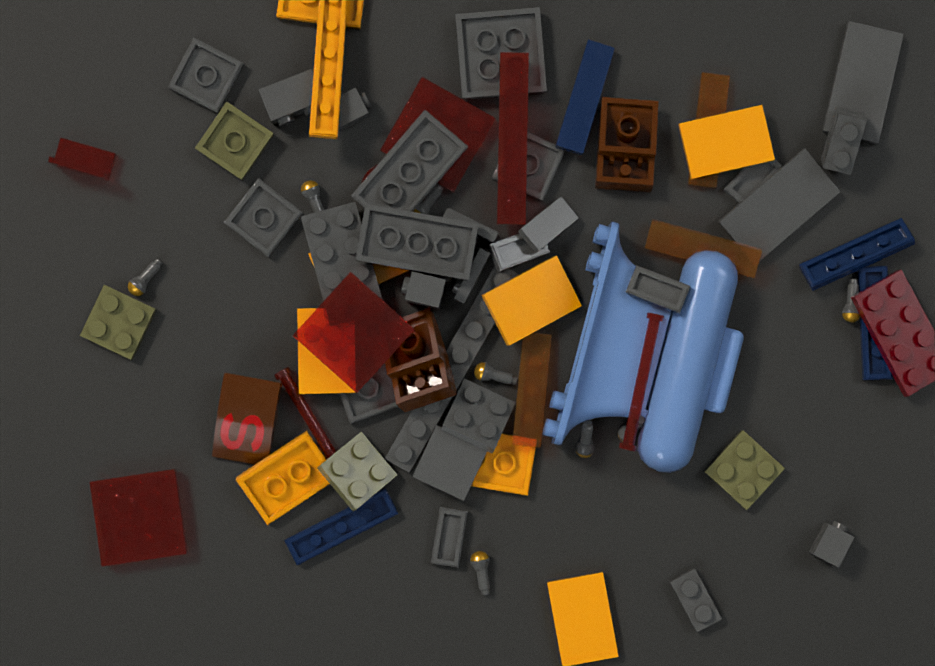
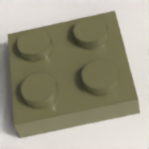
(234, 141)
(118, 322)
(744, 469)
(357, 471)

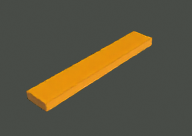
(328, 69)

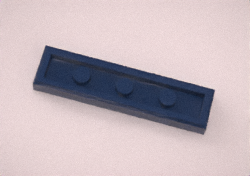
(584, 97)
(857, 254)
(873, 364)
(340, 527)

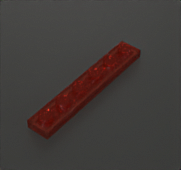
(512, 138)

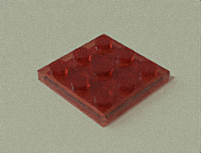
(457, 115)
(353, 332)
(138, 517)

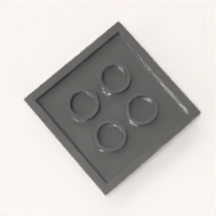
(488, 33)

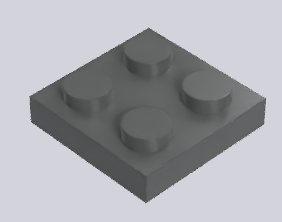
(478, 416)

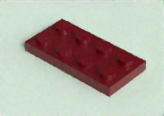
(899, 331)

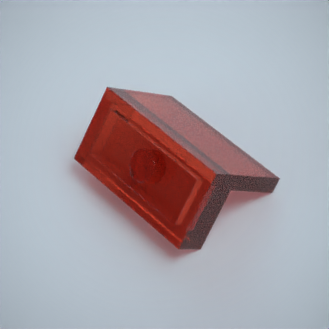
(84, 159)

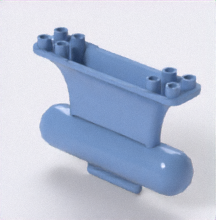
(689, 364)

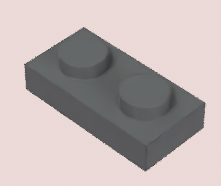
(462, 287)
(695, 600)

